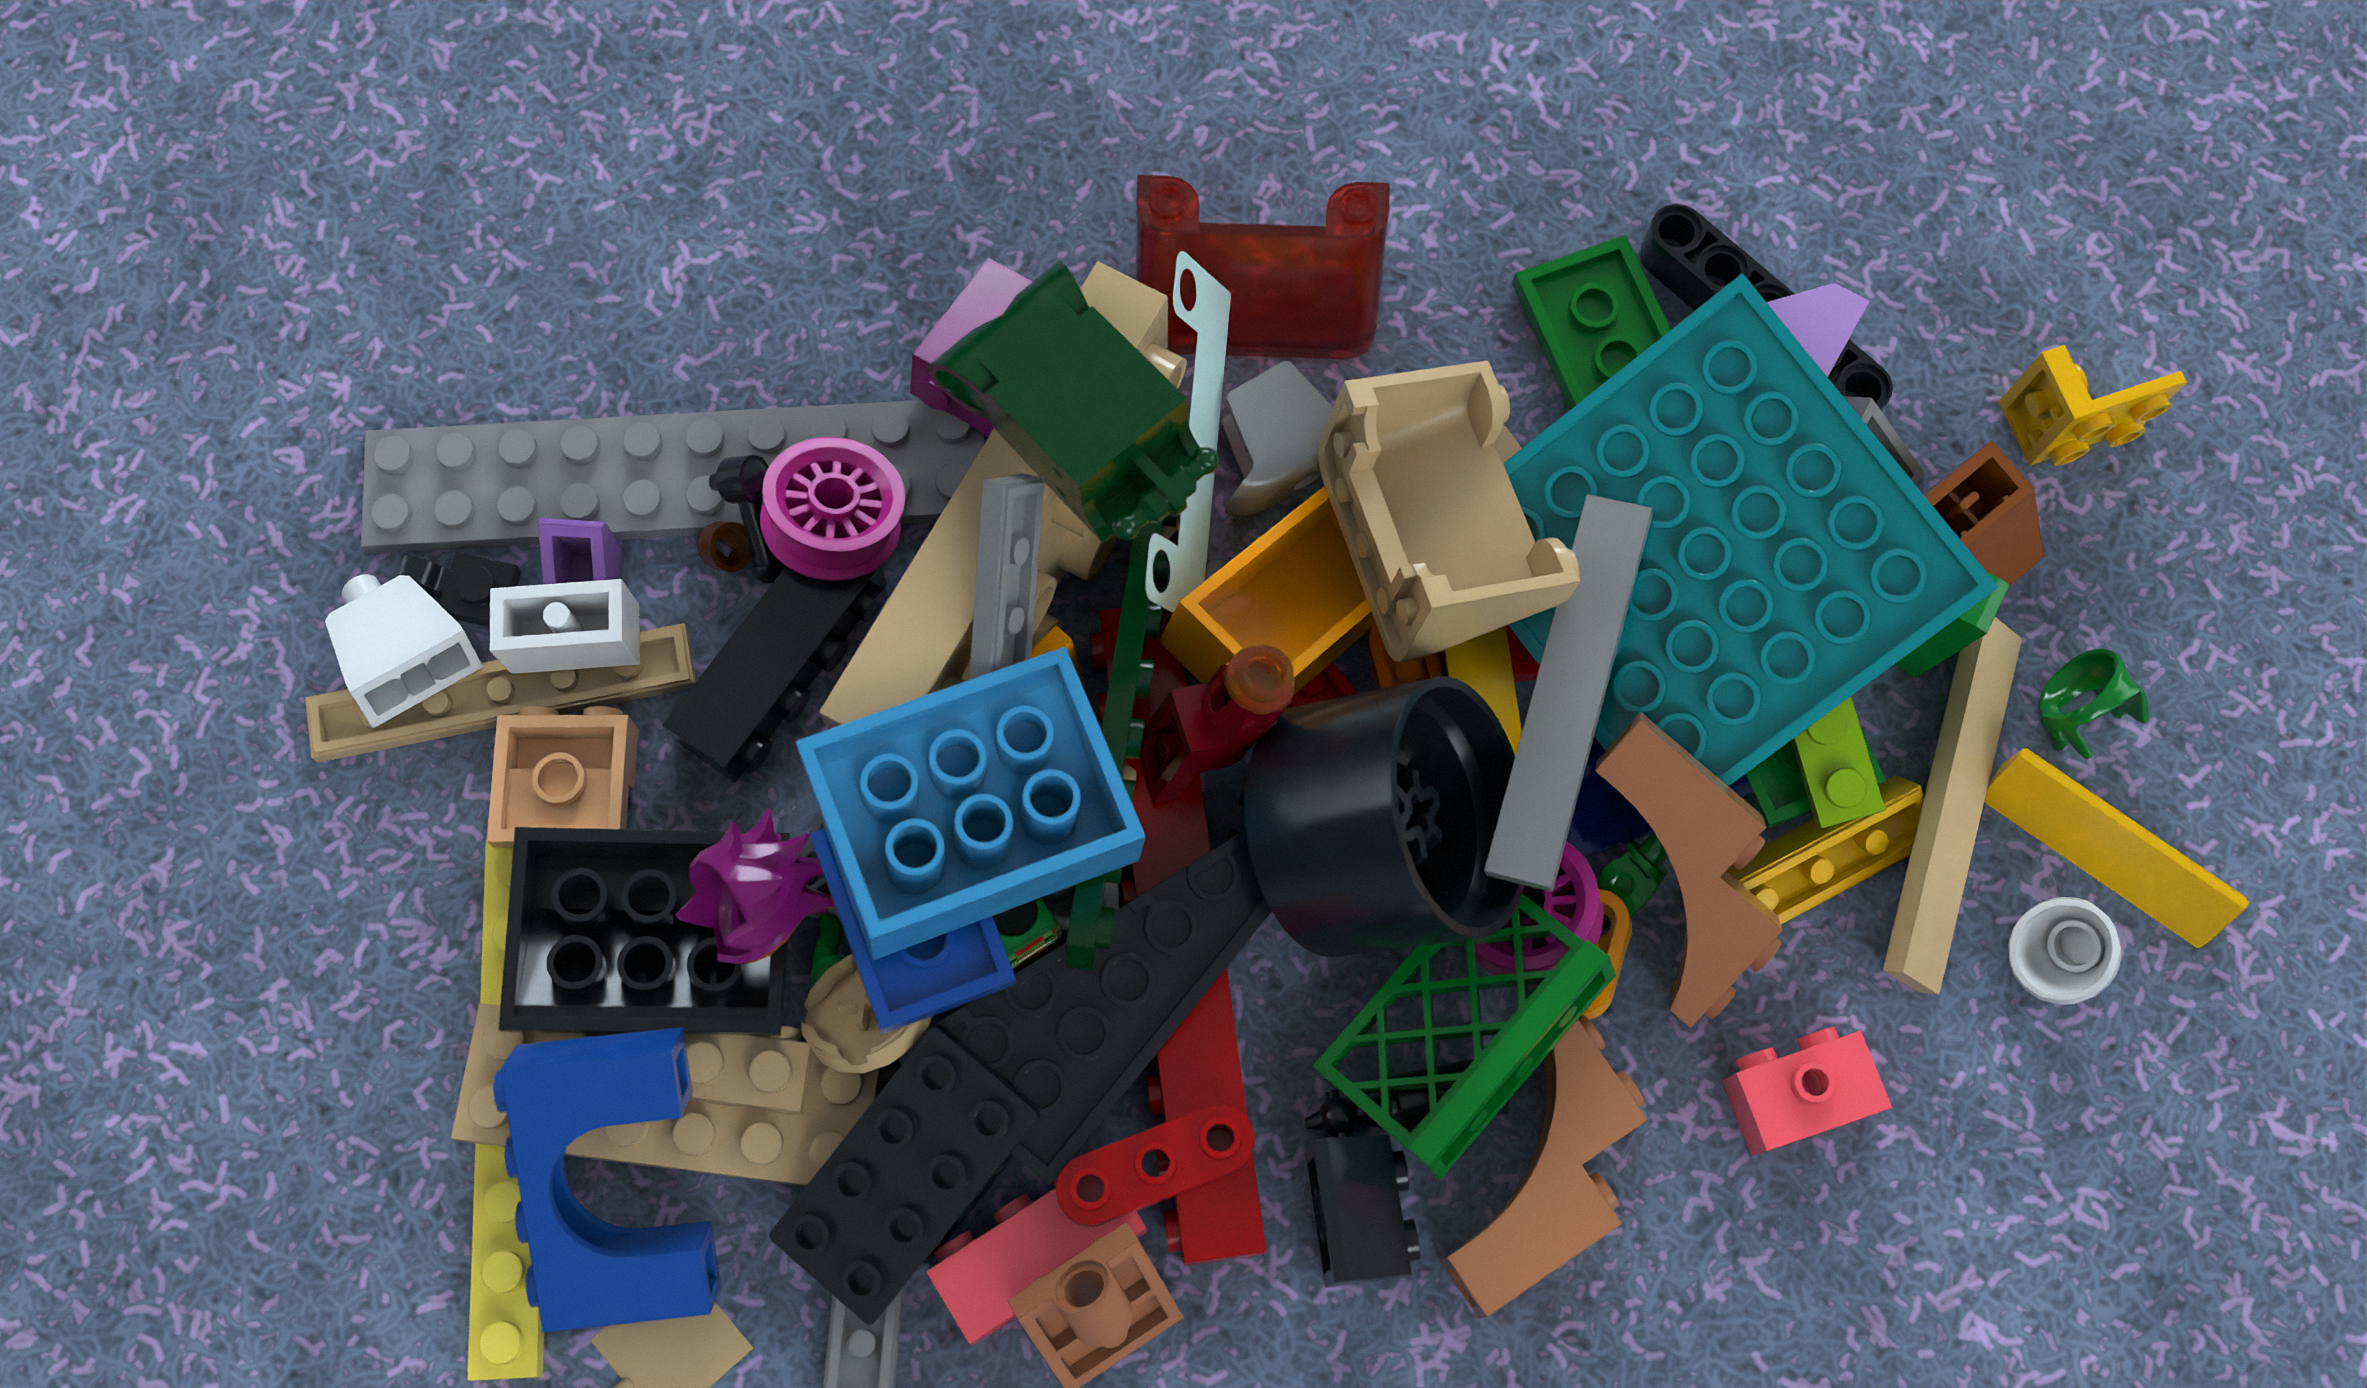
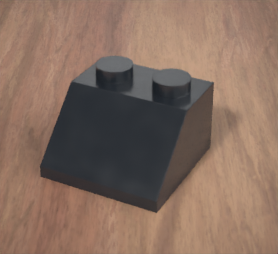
(1359, 1209)

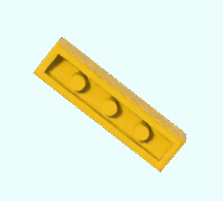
(2113, 848)
(1821, 863)

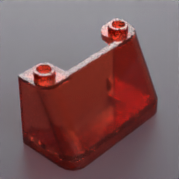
(1289, 284)

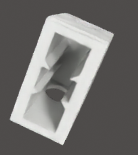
(396, 645)

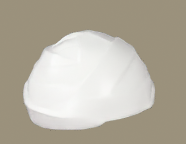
(2064, 950)

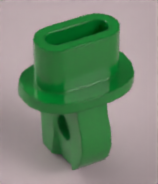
(1636, 874)

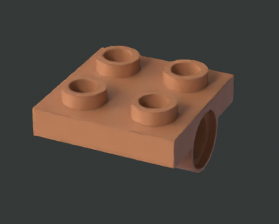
(1096, 1308)

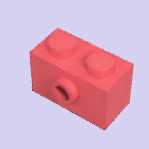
(1805, 1091)

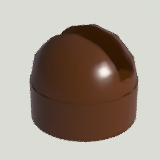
(729, 534)

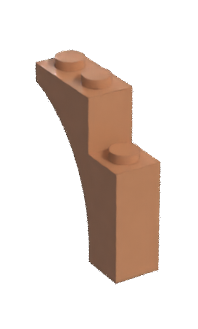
(1703, 833)
(1557, 1203)

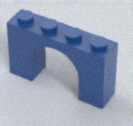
(582, 1266)

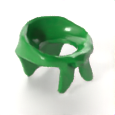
(2115, 691)

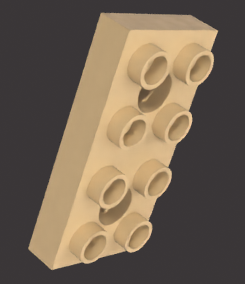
(927, 623)

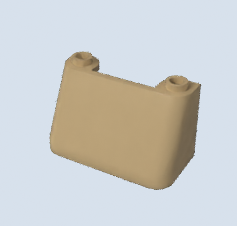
(1435, 510)

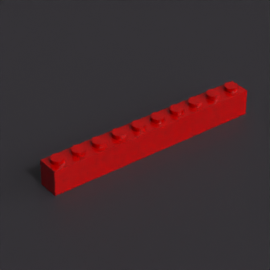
(1202, 1056)

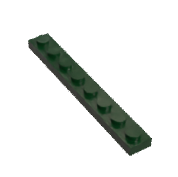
(1130, 679)

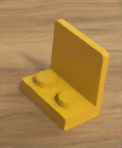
(2059, 419)

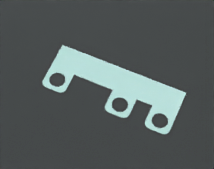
(1210, 322)

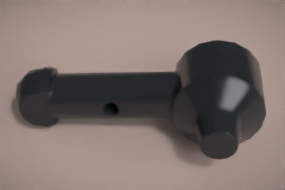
(741, 483)

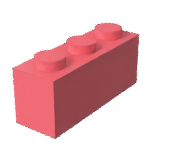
(1025, 1245)

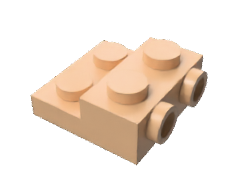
(561, 771)

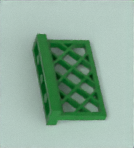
(1498, 1067)

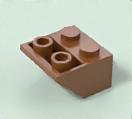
(1991, 512)

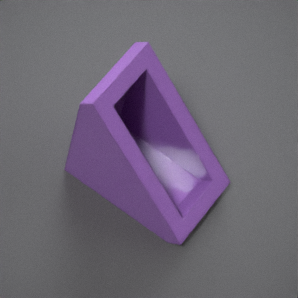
(578, 551)

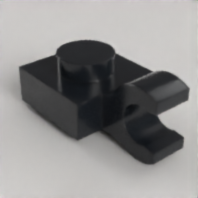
(464, 586)

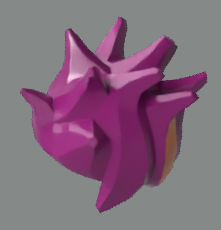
(753, 891)

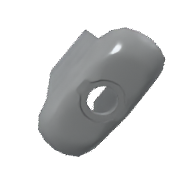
(1274, 437)

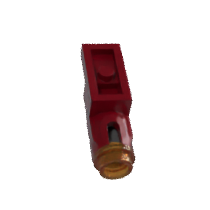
(1215, 721)

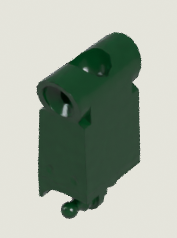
(1079, 407)

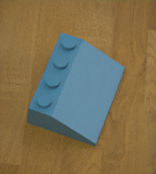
(970, 801)

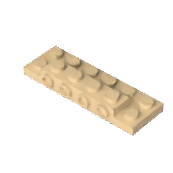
(754, 1111)

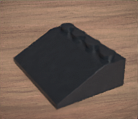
(602, 946)

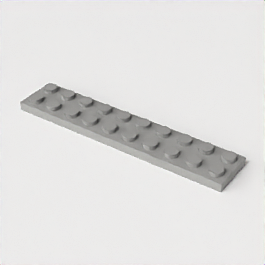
(630, 471)

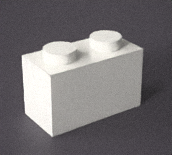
(564, 626)

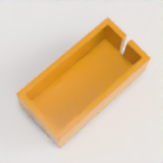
(1282, 591)

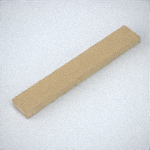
(472, 704)
(1952, 810)

